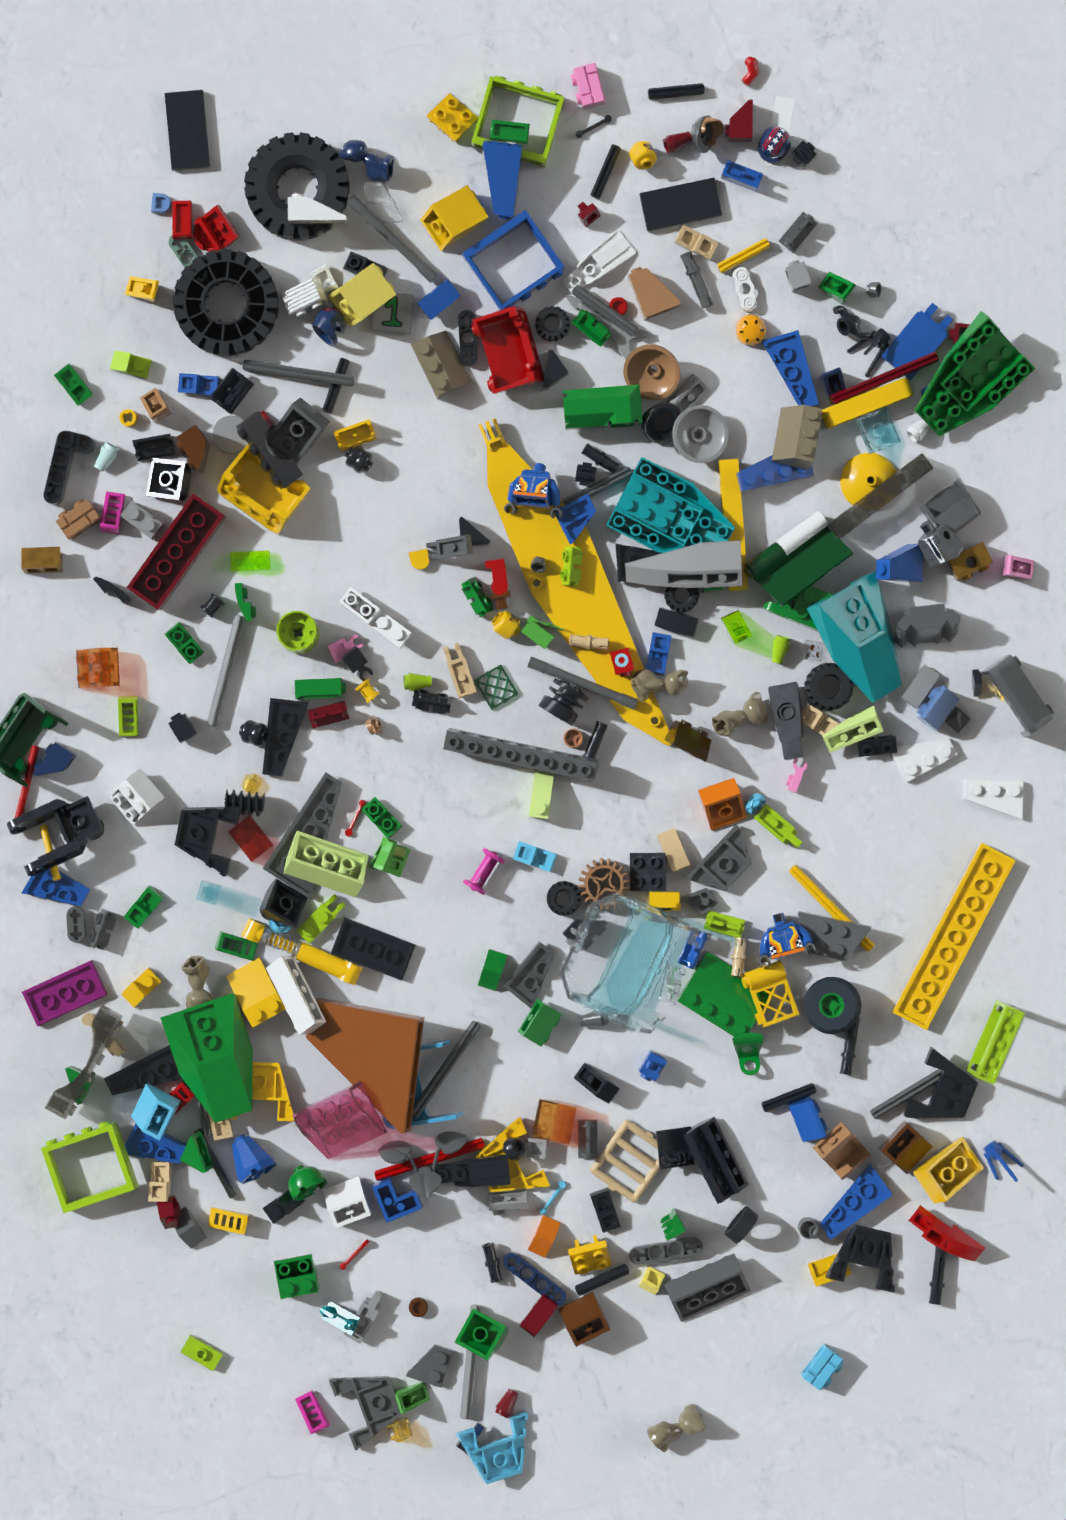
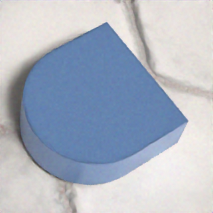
(160, 203)

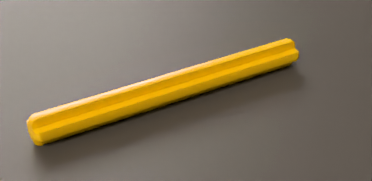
(825, 902)

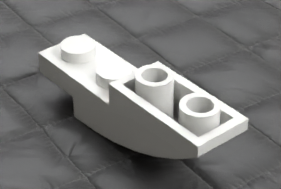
(375, 617)

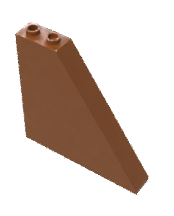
(376, 1049)

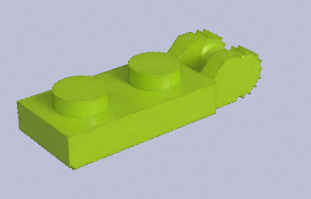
(319, 920)

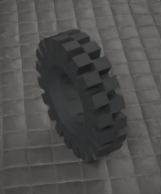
(290, 153)
(241, 333)

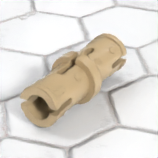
(588, 642)
(738, 957)

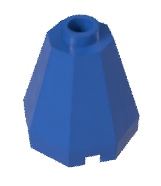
(250, 1159)

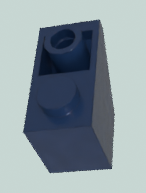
(56, 760)

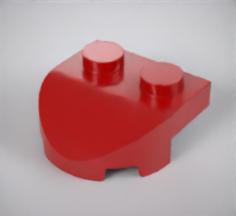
(214, 230)

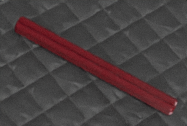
(884, 378)

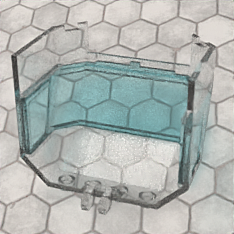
(621, 959)

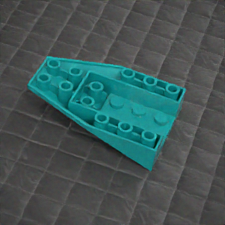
(666, 511)
(860, 636)

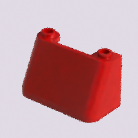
(509, 349)

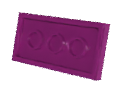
(64, 993)

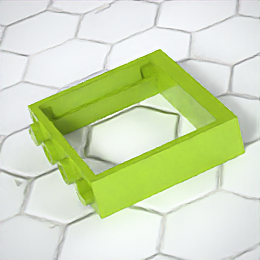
(519, 88)
(995, 1042)
(122, 1155)

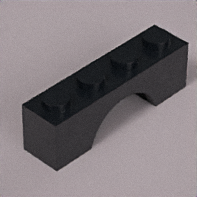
(254, 432)

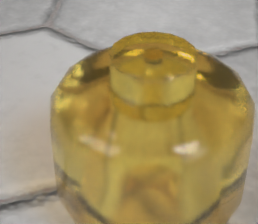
(251, 783)

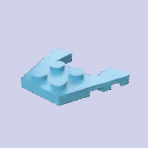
(501, 1457)

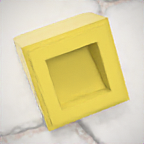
(652, 1280)

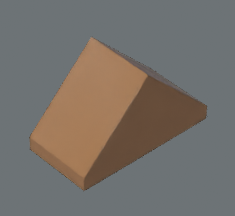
(155, 405)

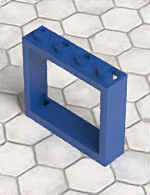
(494, 237)

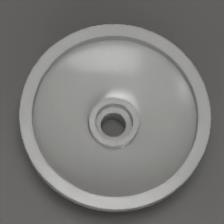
(711, 429)

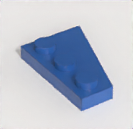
(63, 890)
(145, 1146)

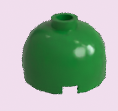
(305, 1181)

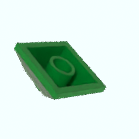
(481, 1335)

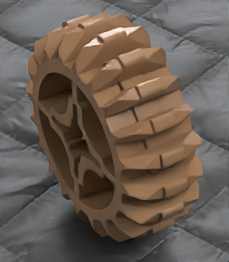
(612, 868)

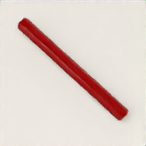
(427, 1160)

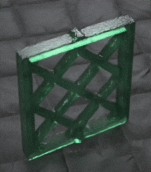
(503, 699)

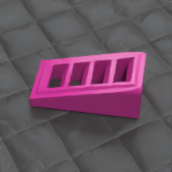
(107, 528)
(318, 1409)

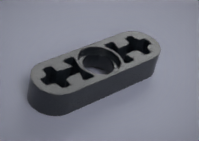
(474, 343)

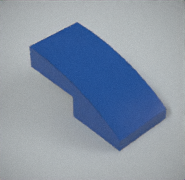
(197, 384)
(658, 653)

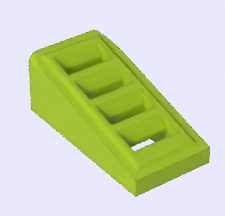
(128, 699)

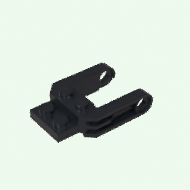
(76, 822)

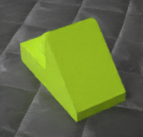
(131, 364)

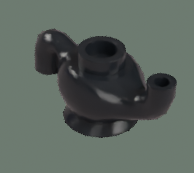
(849, 323)

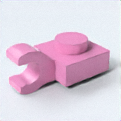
(794, 780)

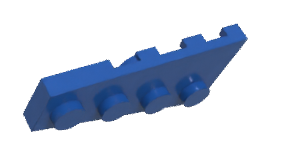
(769, 473)

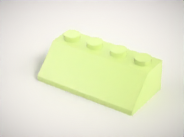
(326, 864)

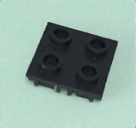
(648, 871)
(673, 1148)

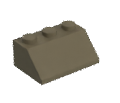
(440, 363)
(797, 436)

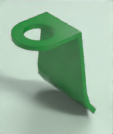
(748, 1049)

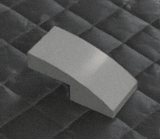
(920, 686)

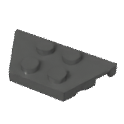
(723, 863)
(833, 936)

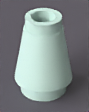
(106, 456)

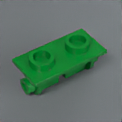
(597, 333)
(482, 603)

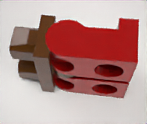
(499, 585)

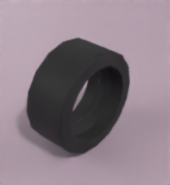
(741, 1224)

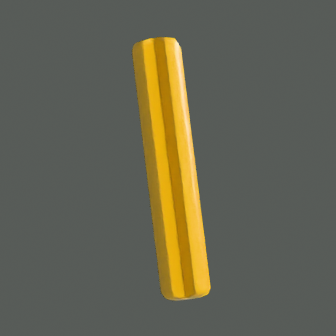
(743, 255)

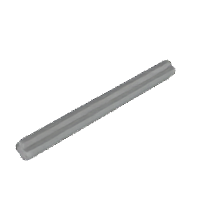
(226, 670)
(469, 1379)

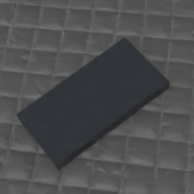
(187, 130)
(680, 204)
(373, 948)

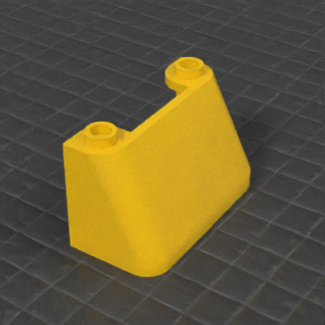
(254, 493)

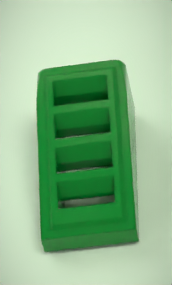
(220, 940)

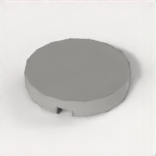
(226, 435)

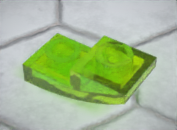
(250, 561)

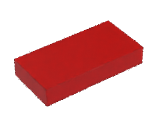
(182, 219)

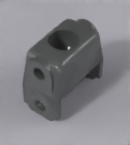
(951, 507)

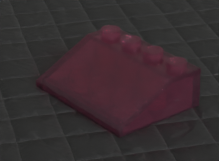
(340, 1121)

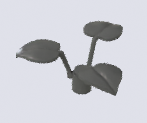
(424, 1180)

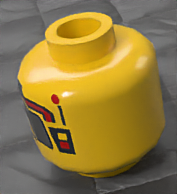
(643, 155)
(506, 625)

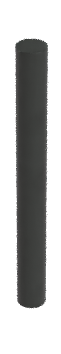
(218, 1169)

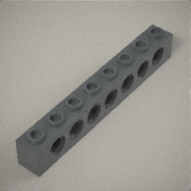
(521, 754)

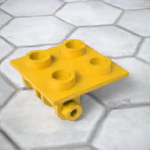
(452, 117)

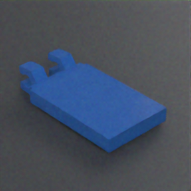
(917, 339)

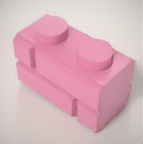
(588, 85)

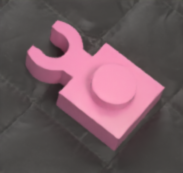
(341, 647)

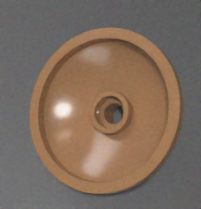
(653, 383)

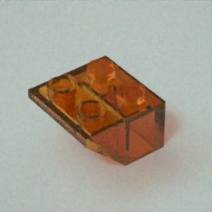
(97, 667)
(554, 1120)

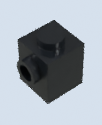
(182, 727)

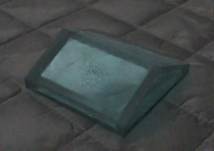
(877, 430)

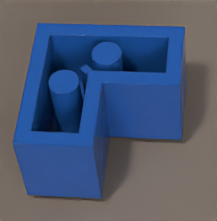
(394, 1204)

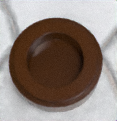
(418, 1306)

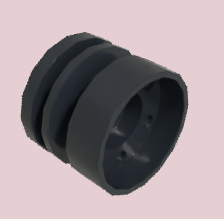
(563, 701)

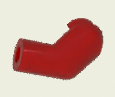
(753, 70)

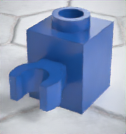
(652, 1066)

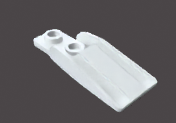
(600, 261)

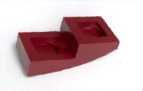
(538, 1315)

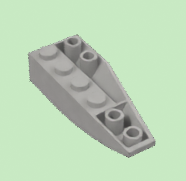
(690, 567)

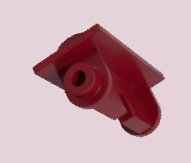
(328, 714)

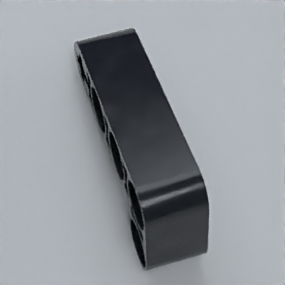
(55, 466)

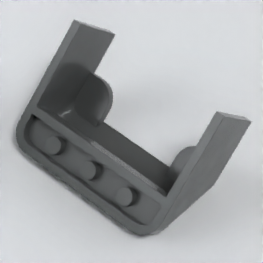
(1019, 694)

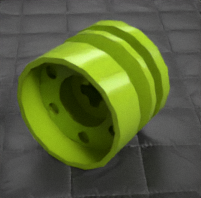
(296, 621)

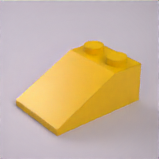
(255, 992)
(948, 1171)

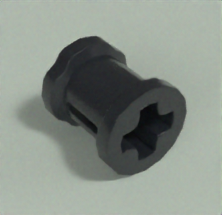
(212, 605)

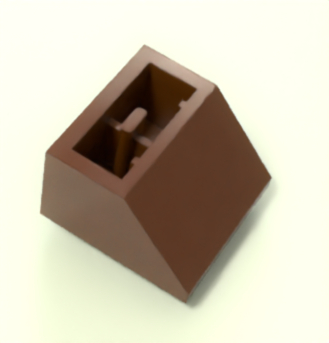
(195, 446)
(905, 1147)
(584, 1319)

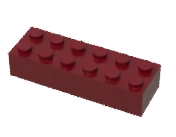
(176, 552)

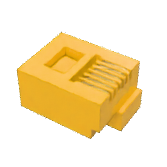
(665, 899)

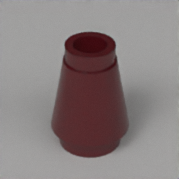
(675, 142)
(507, 1404)

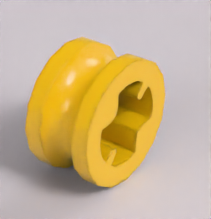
(128, 423)

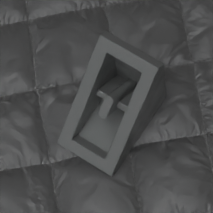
(189, 1229)

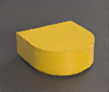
(419, 559)

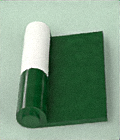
(797, 559)

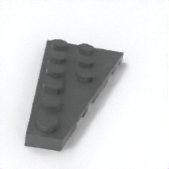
(313, 820)

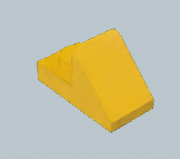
(142, 288)
(141, 987)

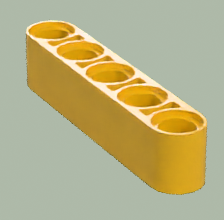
(867, 403)

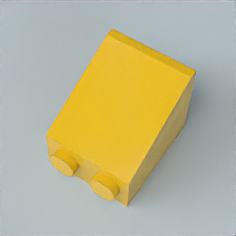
(454, 217)

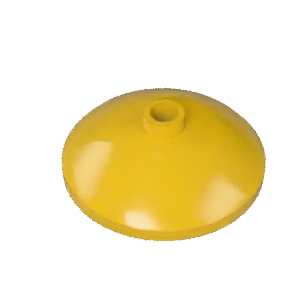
(858, 469)

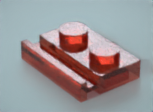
(250, 838)

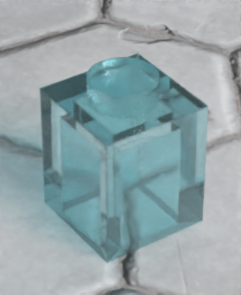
(208, 892)

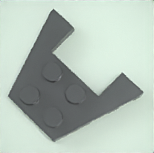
(376, 1401)

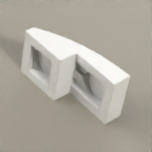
(327, 281)

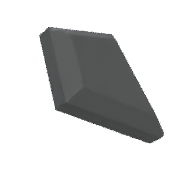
(700, 900)

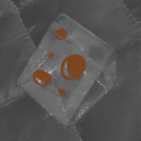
(812, 650)

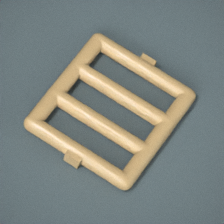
(605, 1155)

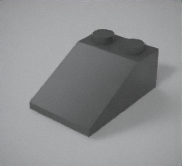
(296, 431)

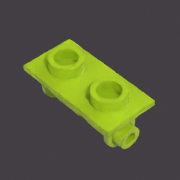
(571, 557)
(724, 924)

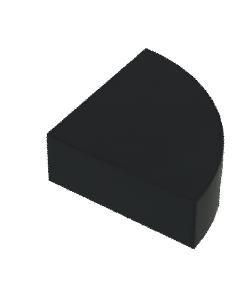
(976, 683)

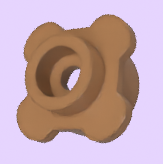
(374, 725)

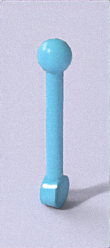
(561, 1185)

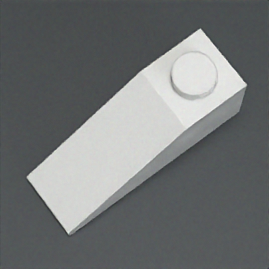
(307, 210)

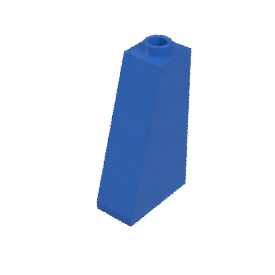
(503, 173)

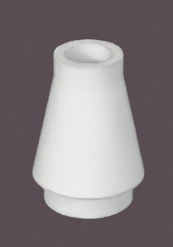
(917, 430)

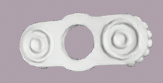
(747, 301)

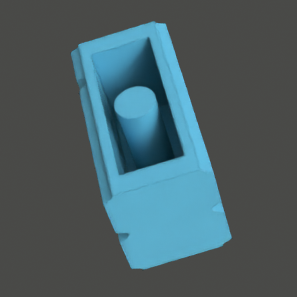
(822, 1367)

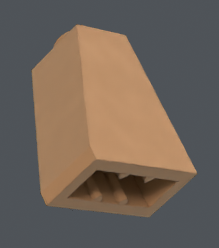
(651, 293)

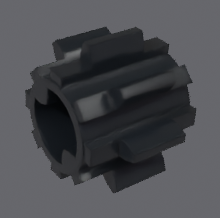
(804, 153)
(585, 474)

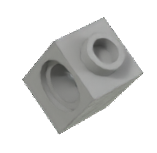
(797, 275)

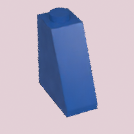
(901, 565)

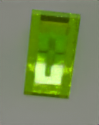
(736, 627)

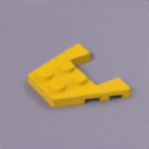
(270, 1085)
(517, 1178)

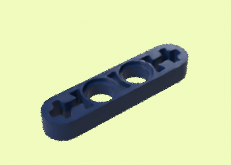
(536, 1276)

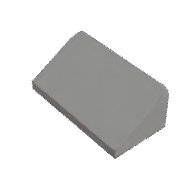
(689, 393)

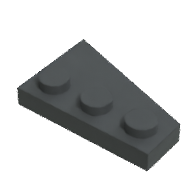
(530, 974)

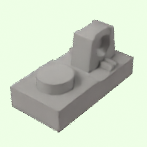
(507, 1200)

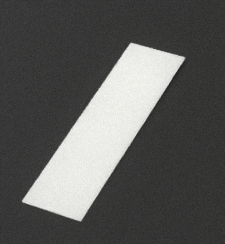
(781, 118)

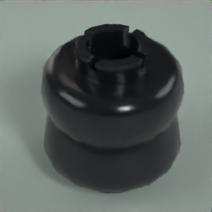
(358, 459)
(253, 733)

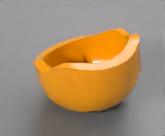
(751, 330)

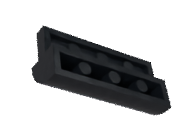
(715, 1159)

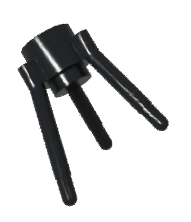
(878, 340)

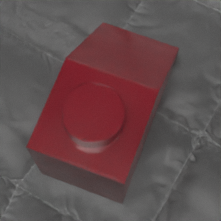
(741, 124)

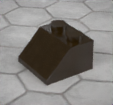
(690, 741)

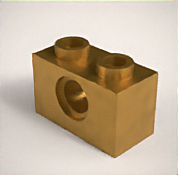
(978, 554)

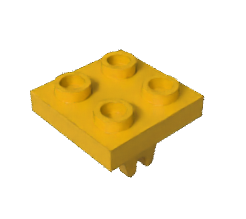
(589, 1256)

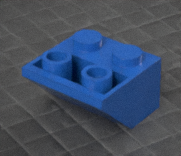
(807, 1119)

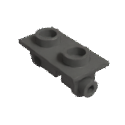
(798, 232)
(103, 922)
(587, 1139)

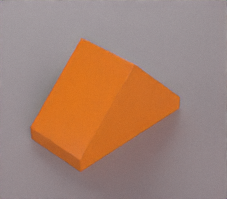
(544, 1236)

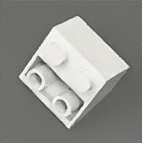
(136, 796)
(347, 1202)

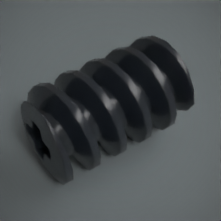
(246, 802)

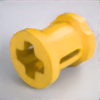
(367, 690)

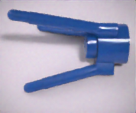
(993, 1151)

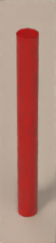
(27, 778)

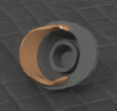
(705, 132)

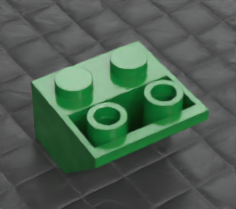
(296, 1276)

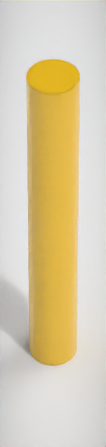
(48, 847)

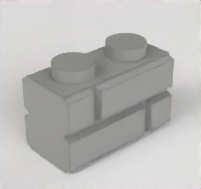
(142, 520)

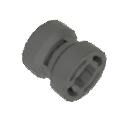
(811, 1228)

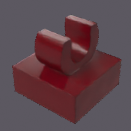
(588, 214)

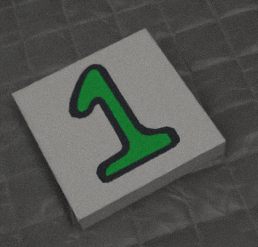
(394, 315)

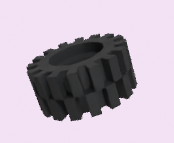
(552, 312)
(681, 607)
(575, 898)

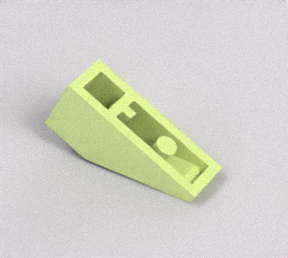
(854, 729)
(541, 794)

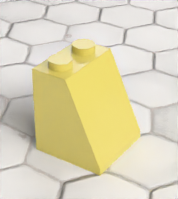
(362, 294)

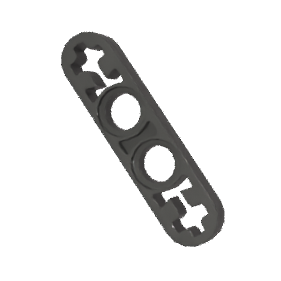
(665, 1247)

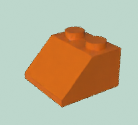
(722, 804)

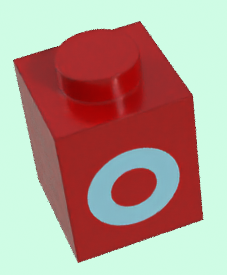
(622, 662)

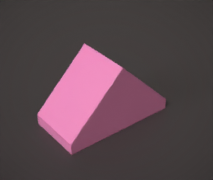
(1018, 567)

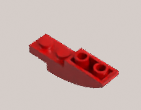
(942, 1236)

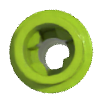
(780, 648)
(416, 681)

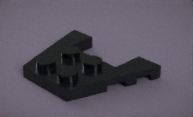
(198, 831)
(951, 1093)
(866, 1248)

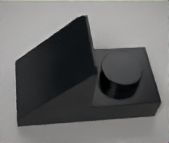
(281, 1206)

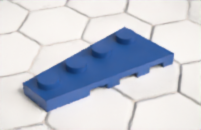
(792, 364)
(858, 1200)

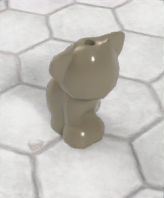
(646, 682)
(753, 711)
(197, 972)
(665, 1433)

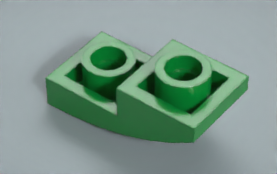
(246, 608)
(184, 642)
(381, 817)

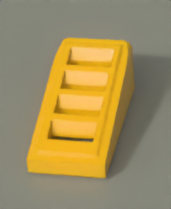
(242, 1230)

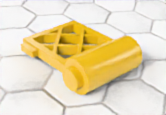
(765, 978)

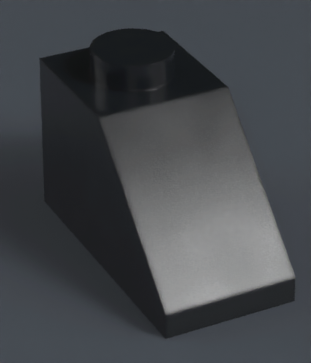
(596, 1083)

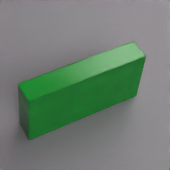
(509, 131)

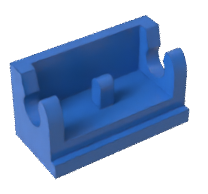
(741, 176)
(438, 299)

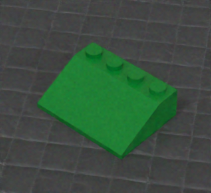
(720, 996)

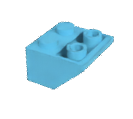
(155, 1111)

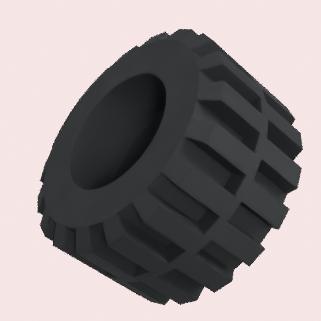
(816, 698)

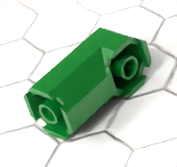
(602, 406)

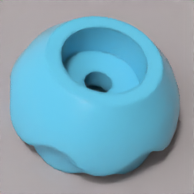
(754, 803)
(278, 927)

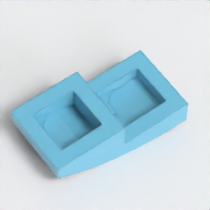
(535, 856)

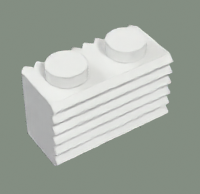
(304, 296)

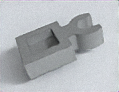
(536, 1148)

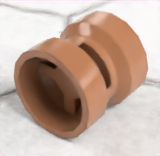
(573, 738)

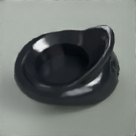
(659, 422)

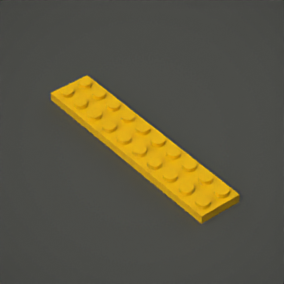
(953, 936)

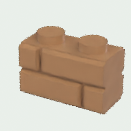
(78, 519)

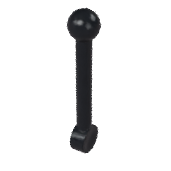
(607, 119)

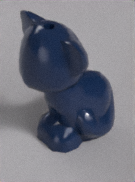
(377, 168)

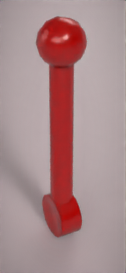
(348, 832)
(343, 1266)

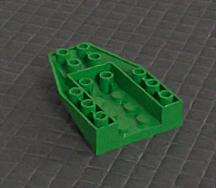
(972, 377)
(214, 1055)

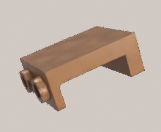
(841, 1151)

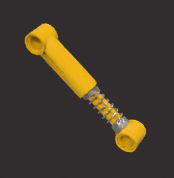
(308, 954)

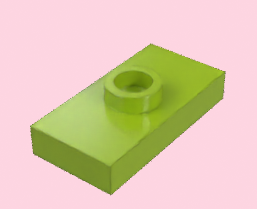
(201, 1353)

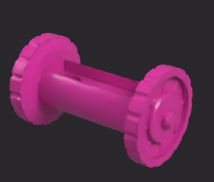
(483, 871)

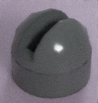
(874, 289)
(537, 568)

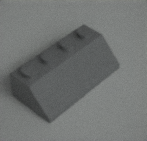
(707, 1287)

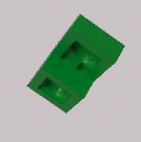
(73, 384)
(143, 907)

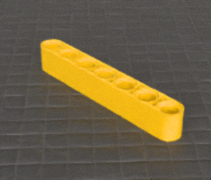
(732, 509)

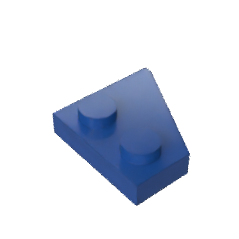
(575, 516)

